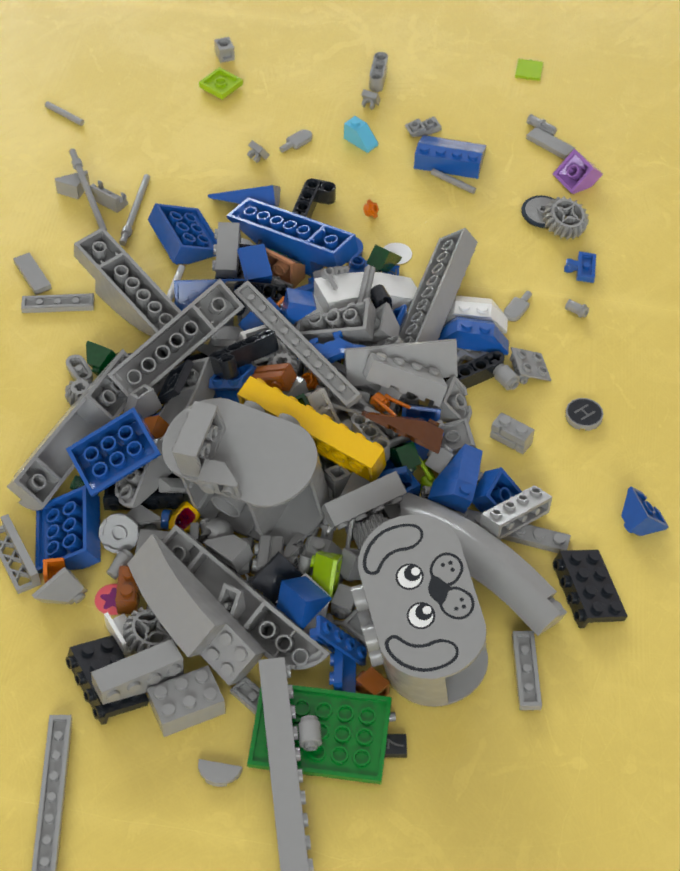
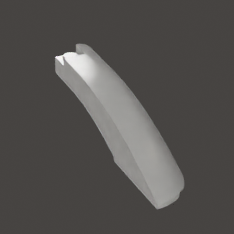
(50, 461)
(144, 481)
(496, 566)
(261, 618)

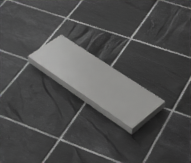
(435, 354)

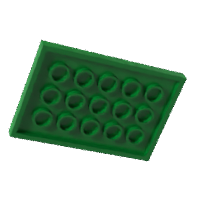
(351, 734)

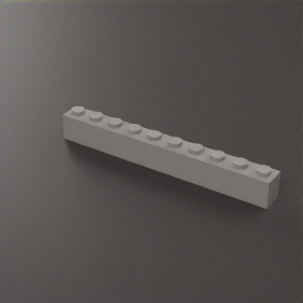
(283, 766)

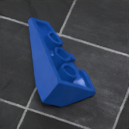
(265, 194)
(458, 480)

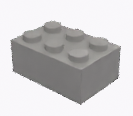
(198, 438)
(186, 701)

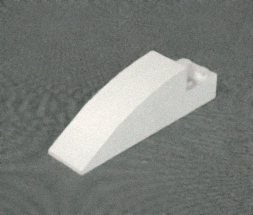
(398, 287)

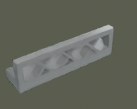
(23, 557)

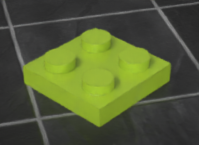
(220, 83)

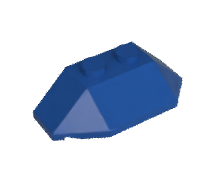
(475, 335)

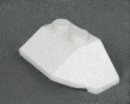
(478, 309)

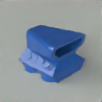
(229, 388)

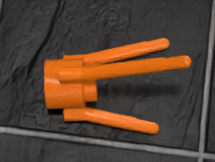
(382, 403)

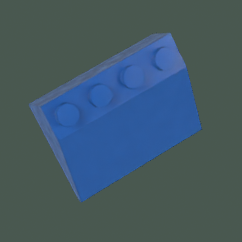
(449, 156)
(182, 233)
(113, 451)
(69, 530)

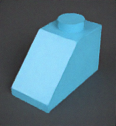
(359, 134)

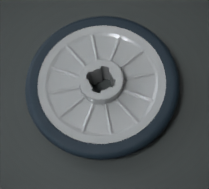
(533, 210)

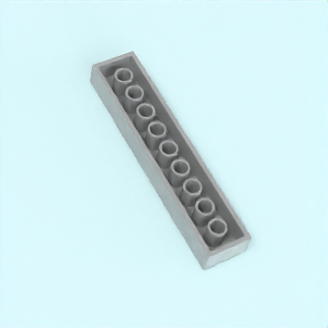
(438, 287)

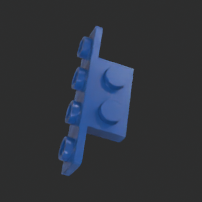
(333, 637)
(344, 672)

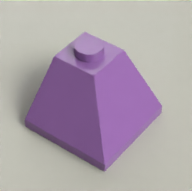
(577, 173)

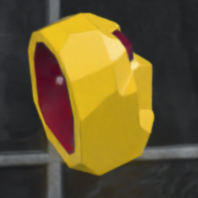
(184, 516)

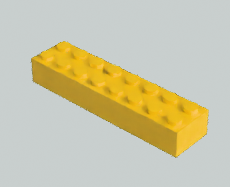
(331, 439)

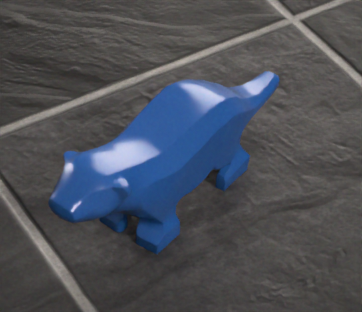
(333, 349)

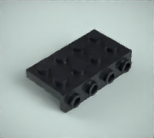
(154, 501)
(588, 587)
(90, 657)

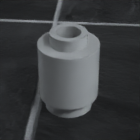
(506, 377)
(309, 733)

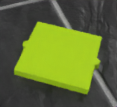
(529, 69)

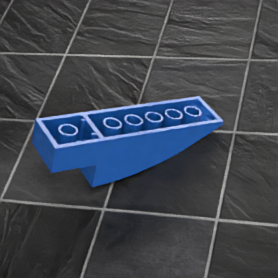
(295, 235)

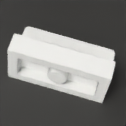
(115, 628)

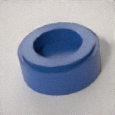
(165, 517)

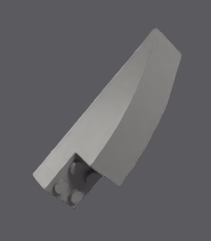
(124, 283)
(177, 339)
(192, 613)

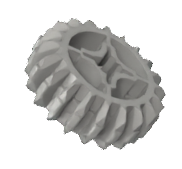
(562, 208)
(144, 623)

